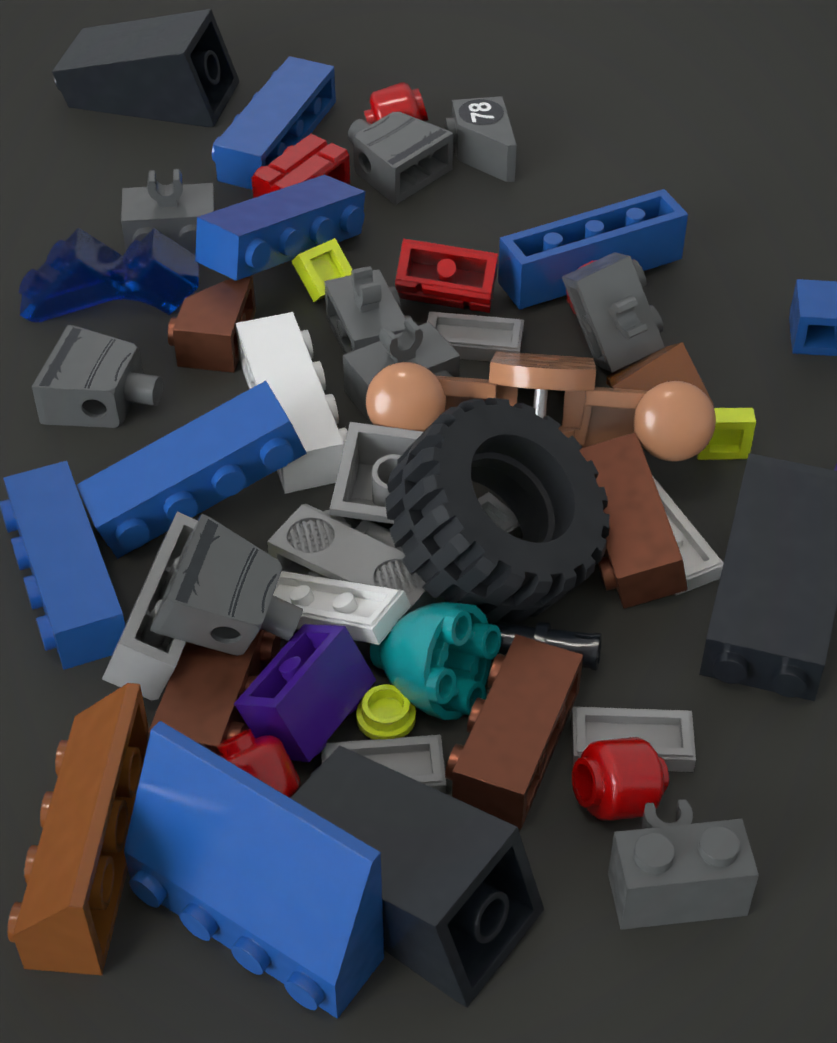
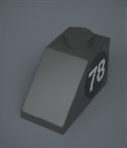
(483, 136)

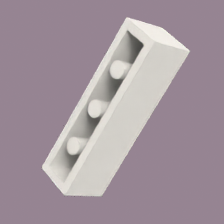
(282, 355)

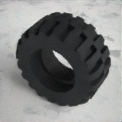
(537, 475)

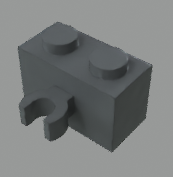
(166, 208)
(361, 307)
(615, 311)
(415, 345)
(681, 870)

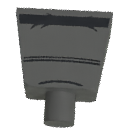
(400, 154)
(92, 381)
(223, 593)

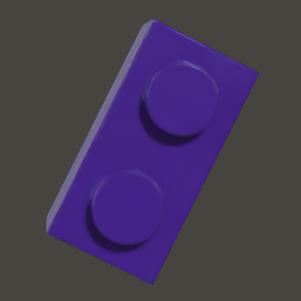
(307, 690)

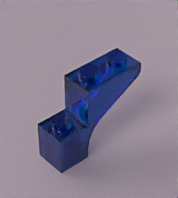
(91, 273)

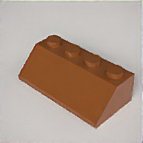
(80, 858)

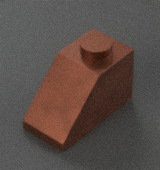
(206, 325)

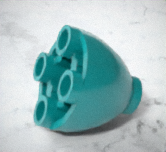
(440, 657)

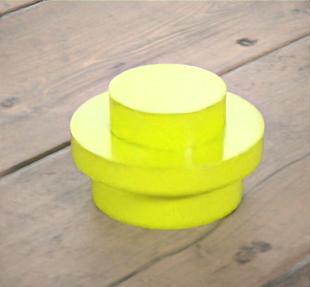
(385, 713)

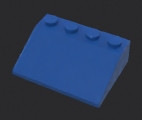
(255, 872)

